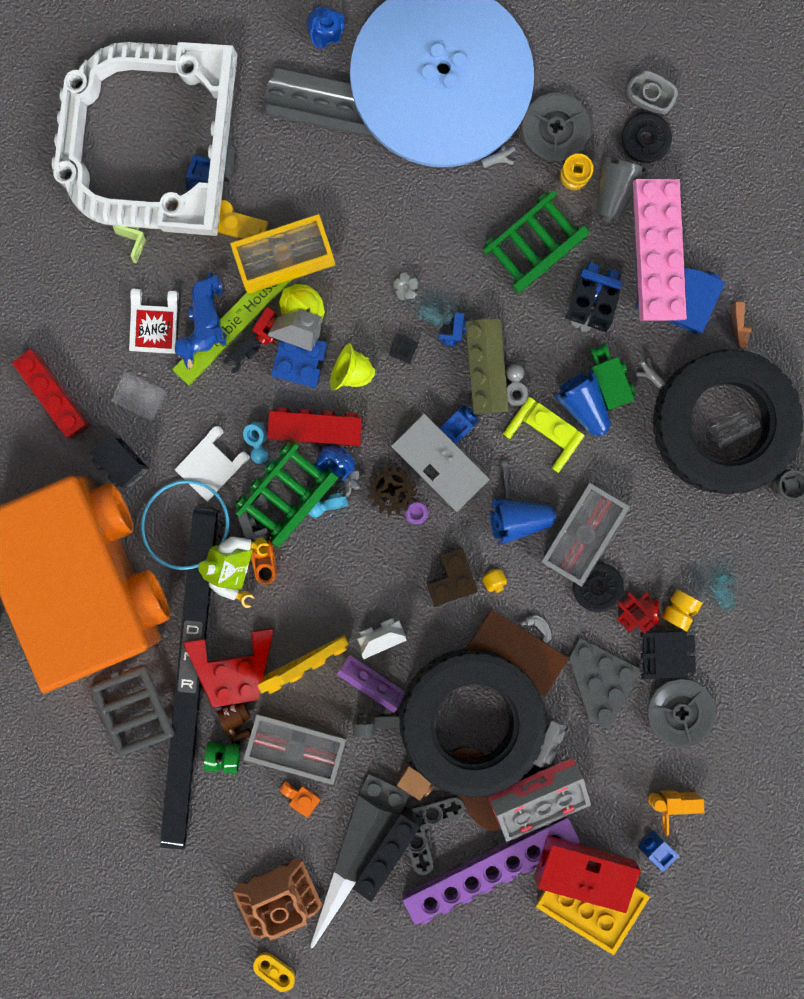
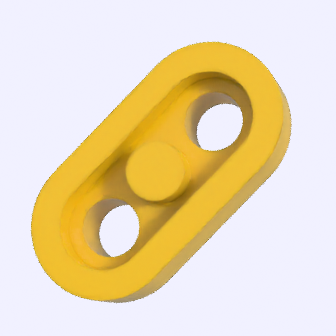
(272, 973)

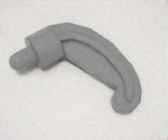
(541, 624)

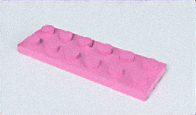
(659, 249)

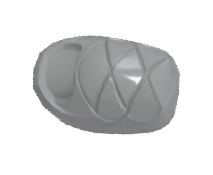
(652, 92)

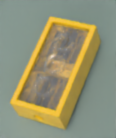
(283, 254)

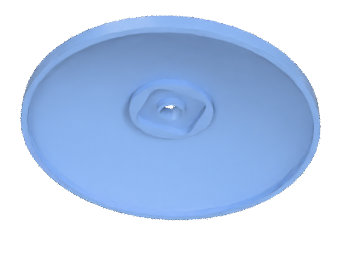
(433, 114)

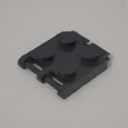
(668, 654)

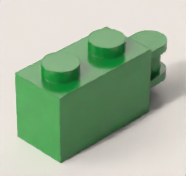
(611, 378)

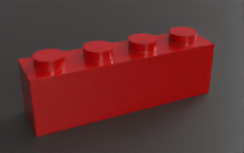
(51, 394)
(315, 428)

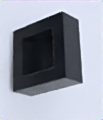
(403, 349)

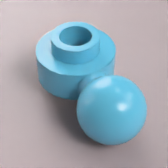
(259, 453)
(334, 502)

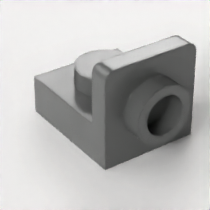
(248, 523)

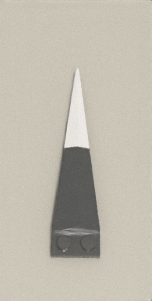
(372, 819)

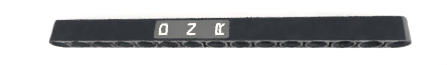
(187, 685)

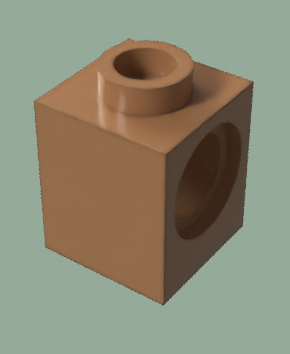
(414, 783)

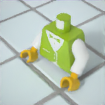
(228, 566)

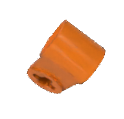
(260, 562)

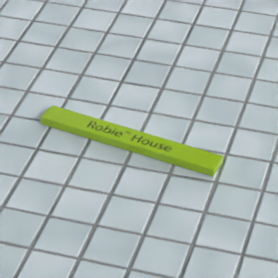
(232, 325)

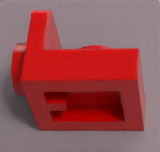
(265, 323)

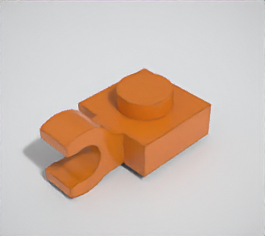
(301, 800)

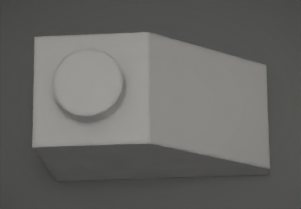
(297, 328)

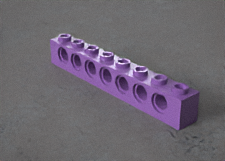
(477, 868)

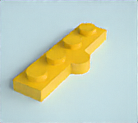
(237, 224)

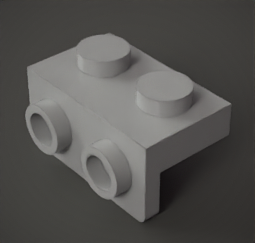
(553, 737)

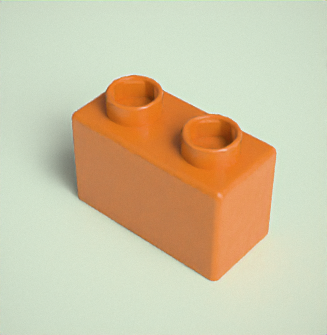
(72, 581)

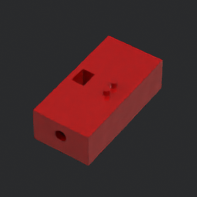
(586, 874)

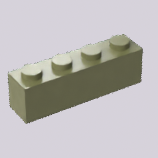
(487, 366)

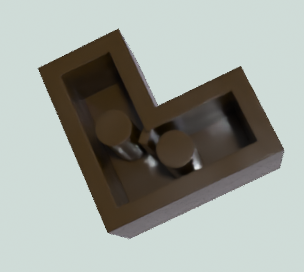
(457, 583)

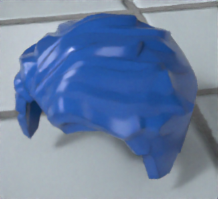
(325, 26)
(336, 459)

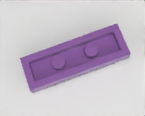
(371, 683)

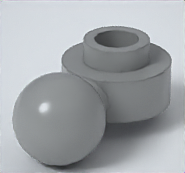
(515, 373)

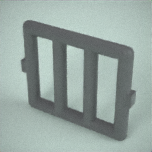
(149, 691)

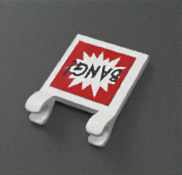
(153, 326)

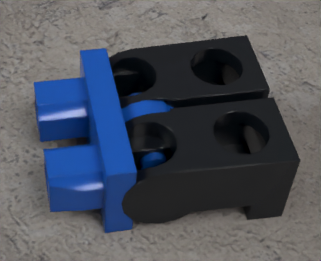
(599, 289)

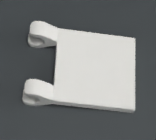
(210, 465)

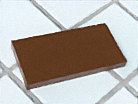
(520, 647)

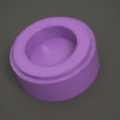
(416, 513)

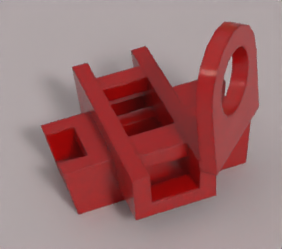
(639, 617)

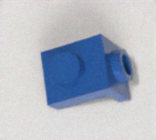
(459, 327)

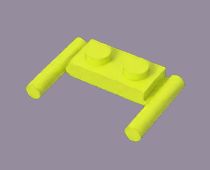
(550, 426)

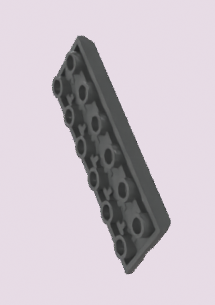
(312, 102)

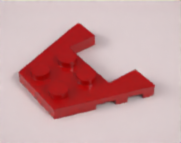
(234, 678)

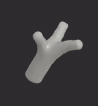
(499, 157)
(650, 373)

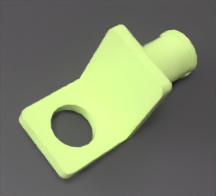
(132, 233)

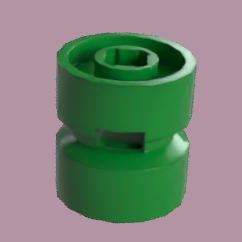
(230, 759)

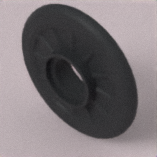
(649, 123)
(609, 597)

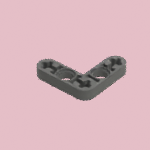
(366, 723)
(421, 811)

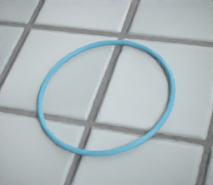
(151, 500)

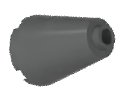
(616, 187)

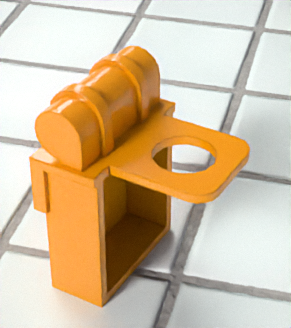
(674, 802)

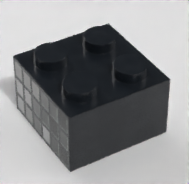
(119, 461)

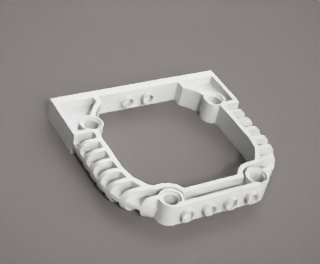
(198, 208)

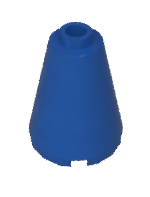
(585, 402)
(519, 519)

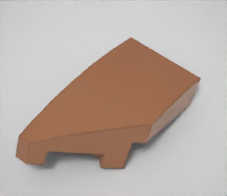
(737, 320)

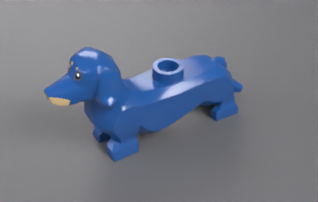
(206, 321)

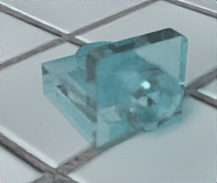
(432, 315)
(724, 596)

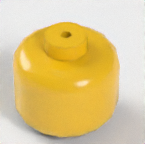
(494, 580)

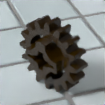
(381, 493)

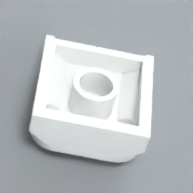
(380, 639)

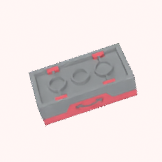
(540, 799)

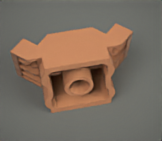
(278, 900)

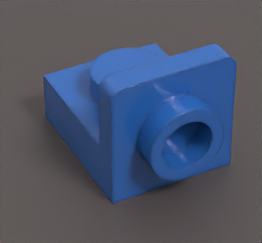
(197, 171)
(459, 424)
(658, 851)

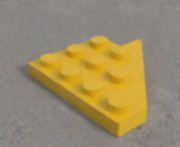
(294, 670)
(596, 923)

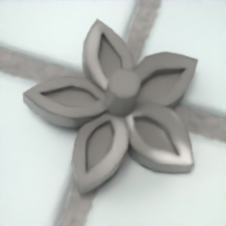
(350, 482)

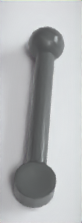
(504, 463)

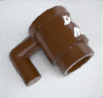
(232, 717)

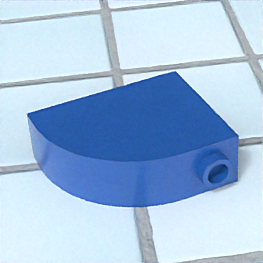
(701, 296)

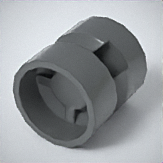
(788, 485)

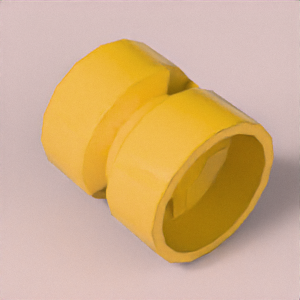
(576, 171)
(681, 610)

